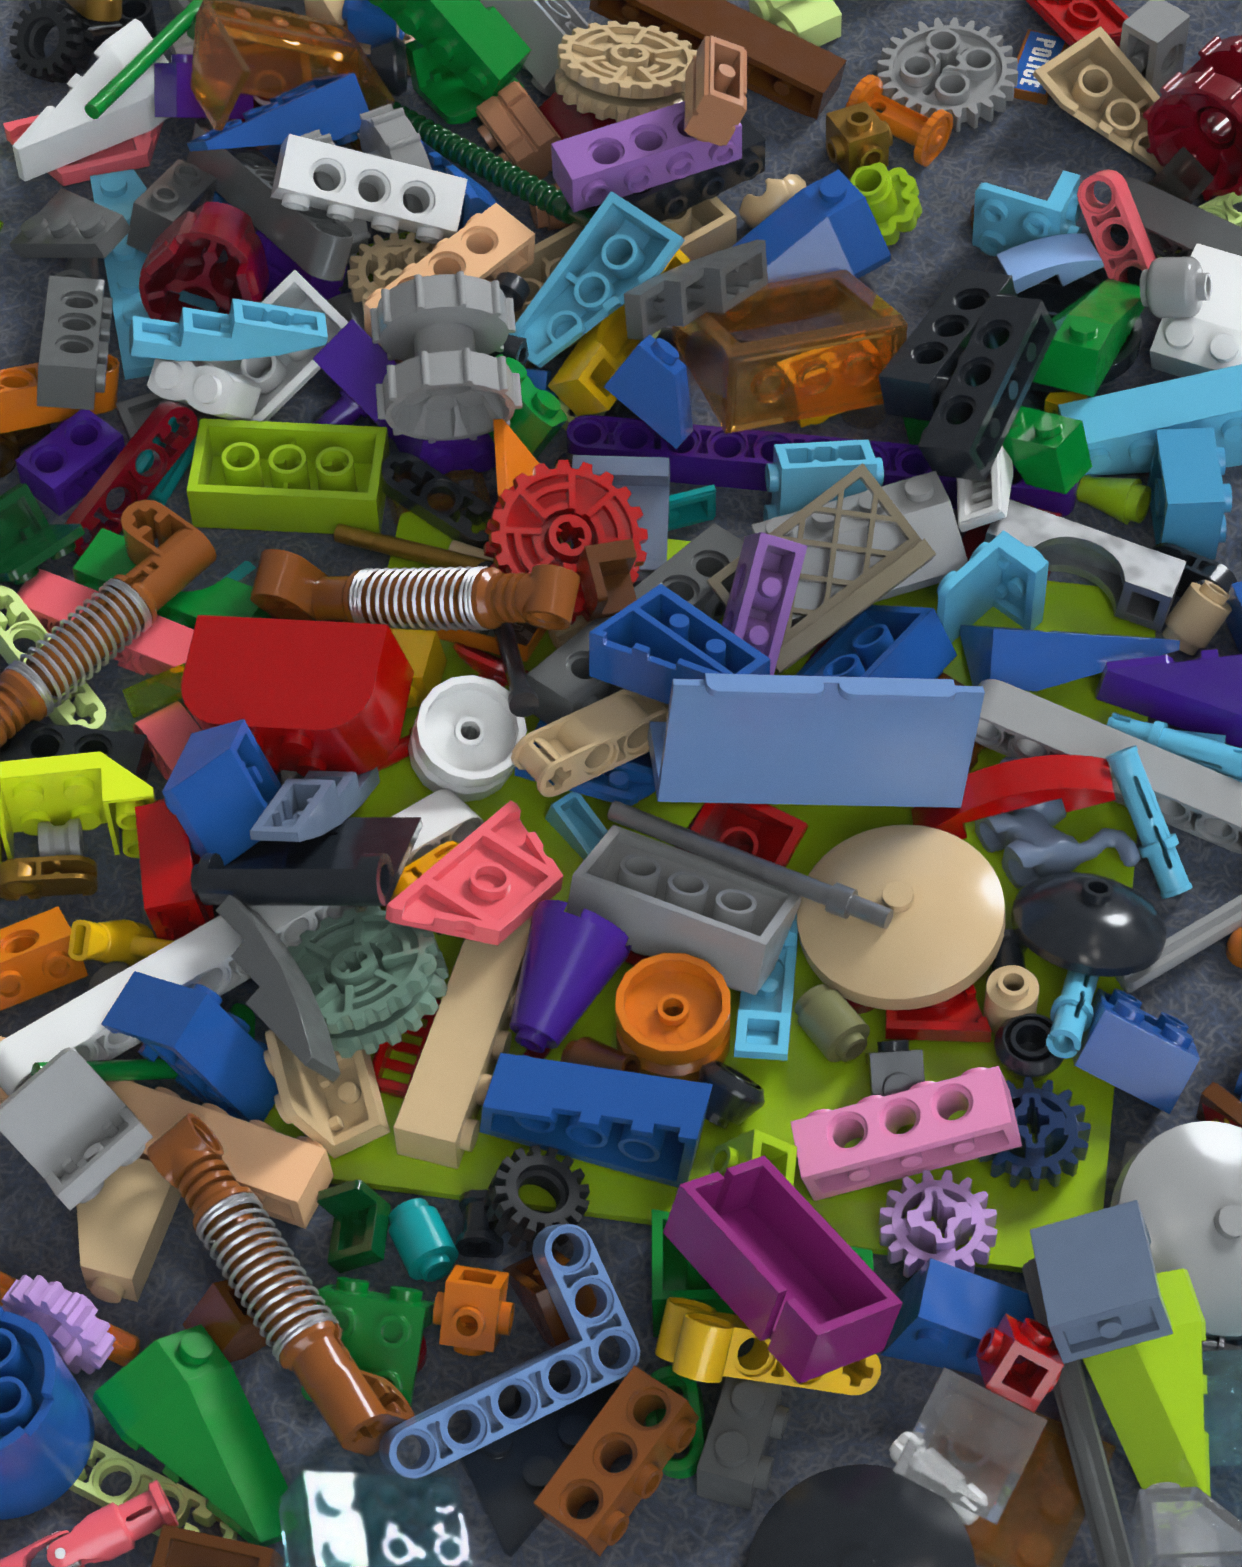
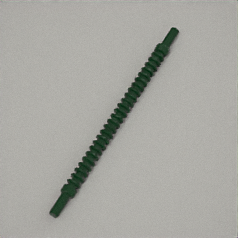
(495, 169)

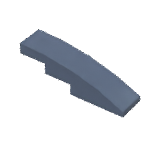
(313, 805)

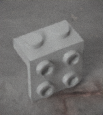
(72, 1127)

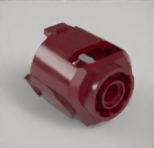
(181, 264)

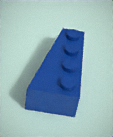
(599, 1115)

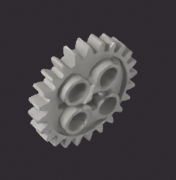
(949, 71)

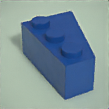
(663, 641)
(198, 1041)

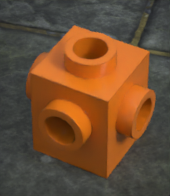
(473, 1310)

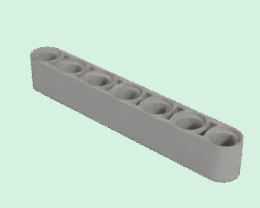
(1186, 792)

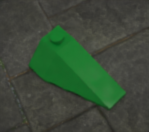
(196, 1420)

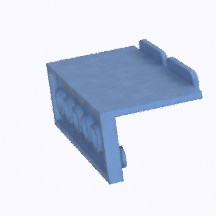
(815, 740)

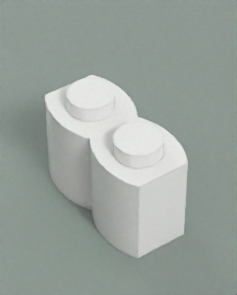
(205, 388)

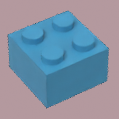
(1189, 490)

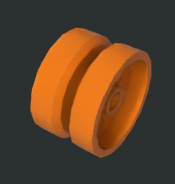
(673, 1015)

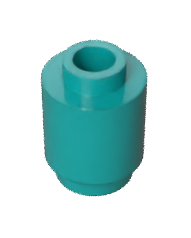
(422, 1240)

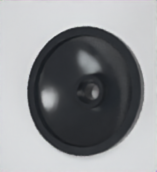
(1088, 924)

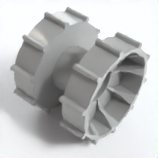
(384, 134)
(444, 337)

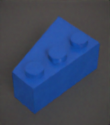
(948, 1315)

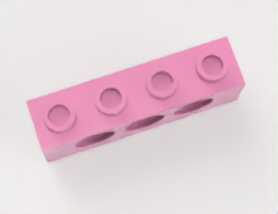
(931, 1144)

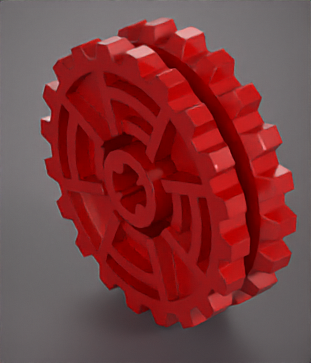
(566, 505)

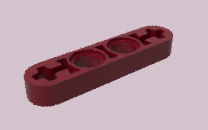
(124, 474)

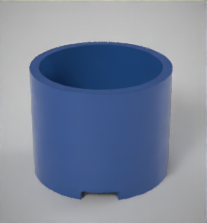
(43, 1420)

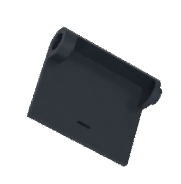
(343, 867)

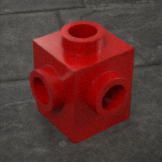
(1019, 1361)

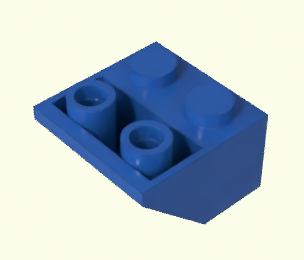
(221, 789)
(1136, 1050)

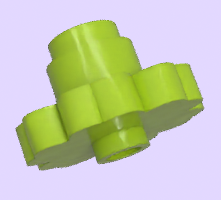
(891, 198)

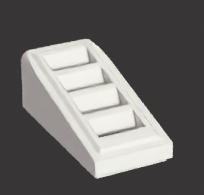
(985, 500)

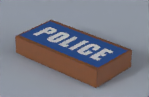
(1035, 51)

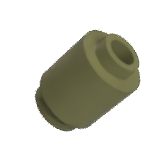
(832, 1023)

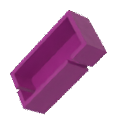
(782, 1268)

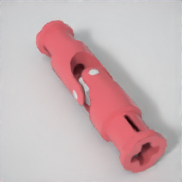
(102, 1533)

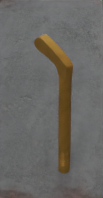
(404, 548)

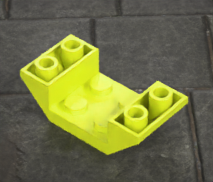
(71, 788)

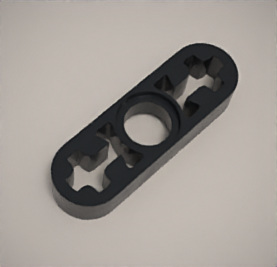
(436, 482)

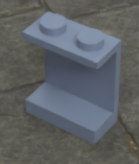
(650, 487)

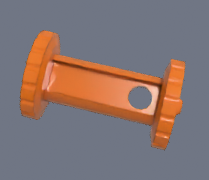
(924, 133)

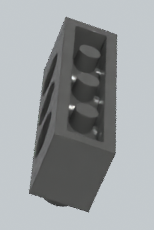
(74, 343)

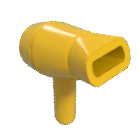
(113, 941)

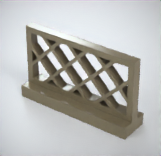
(856, 594)

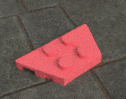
(128, 155)
(482, 884)

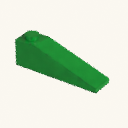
(1090, 337)

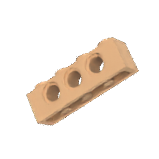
(481, 249)

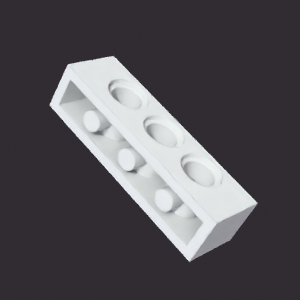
(438, 192)

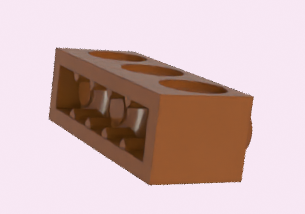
(615, 1433)

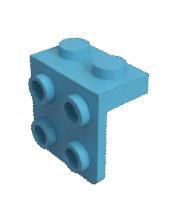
(1013, 218)
(998, 576)

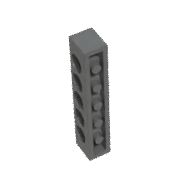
(564, 677)

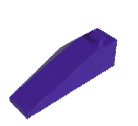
(1188, 694)

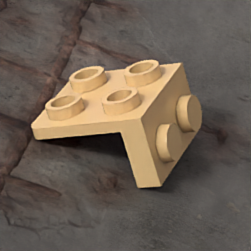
(334, 1113)

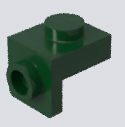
(358, 1225)

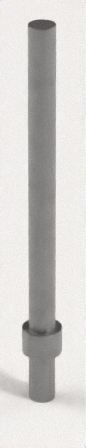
(838, 899)

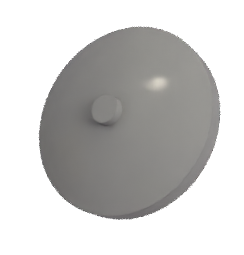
(1193, 1211)

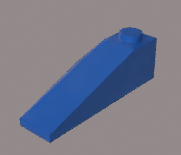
(656, 389)
(1047, 659)

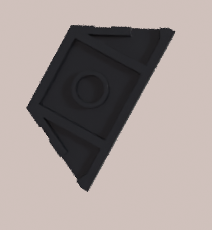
(520, 1465)

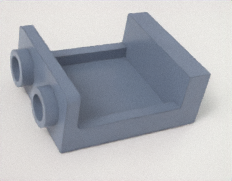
(1099, 1282)

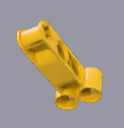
(707, 1344)

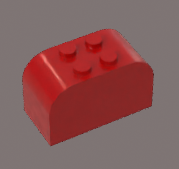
(304, 687)

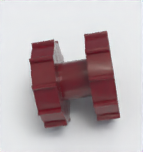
(1204, 115)

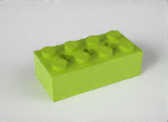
(287, 476)

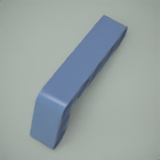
(531, 1376)

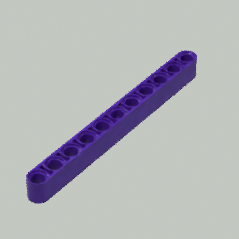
(741, 457)

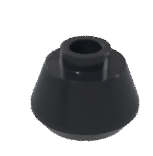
(391, 64)
(1023, 1048)
(732, 1095)

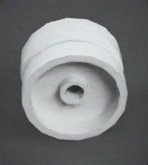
(465, 737)

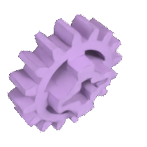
(953, 1210)
(66, 1320)

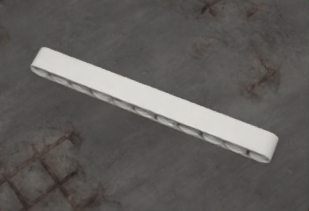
(201, 959)

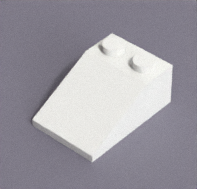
(1214, 334)

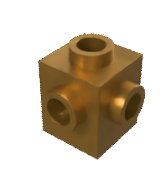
(857, 138)

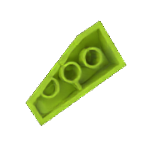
(1158, 1393)

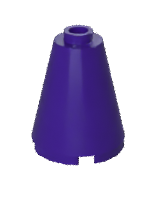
(563, 972)

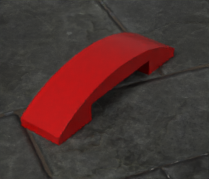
(1024, 783)

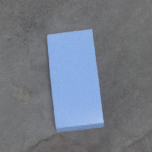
(1061, 255)

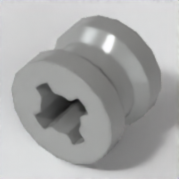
(60, 839)

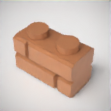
(715, 91)
(518, 129)

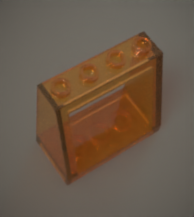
(796, 372)

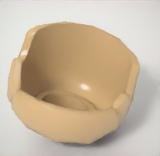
(778, 191)

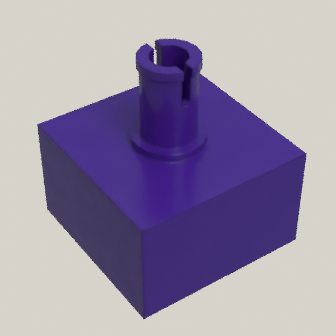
(356, 368)

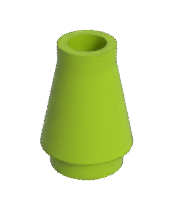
(1117, 497)

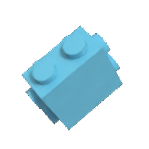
(808, 469)

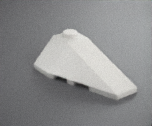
(68, 133)

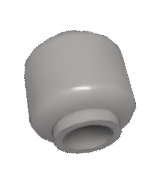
(1175, 287)

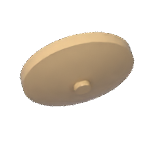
(942, 923)

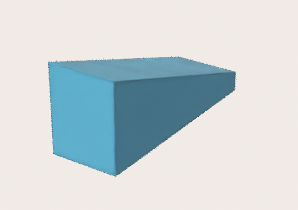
(576, 823)

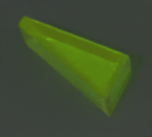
(155, 691)

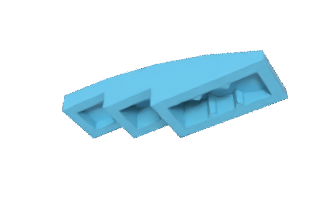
(244, 333)

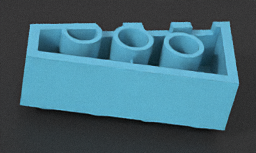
(1124, 423)

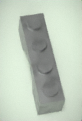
(1132, 576)

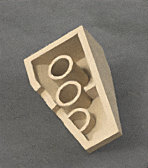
(1102, 91)

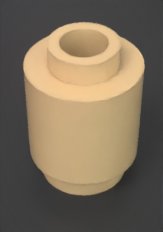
(1197, 616)
(1009, 994)

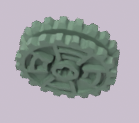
(371, 977)

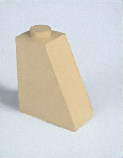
(124, 1230)

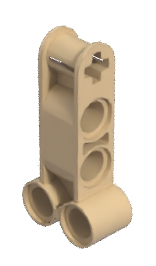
(588, 741)

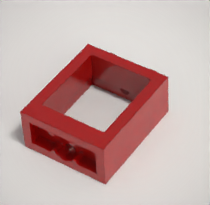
(166, 873)

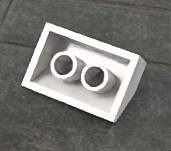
(287, 373)

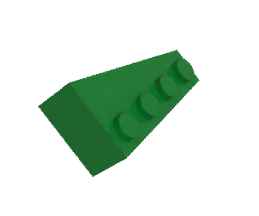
(465, 38)

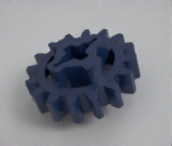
(1056, 1130)

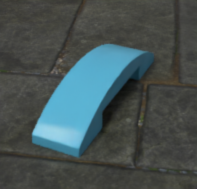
(766, 1018)

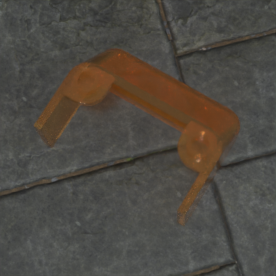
(269, 52)

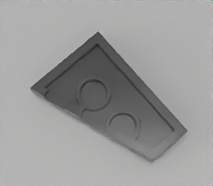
(70, 229)

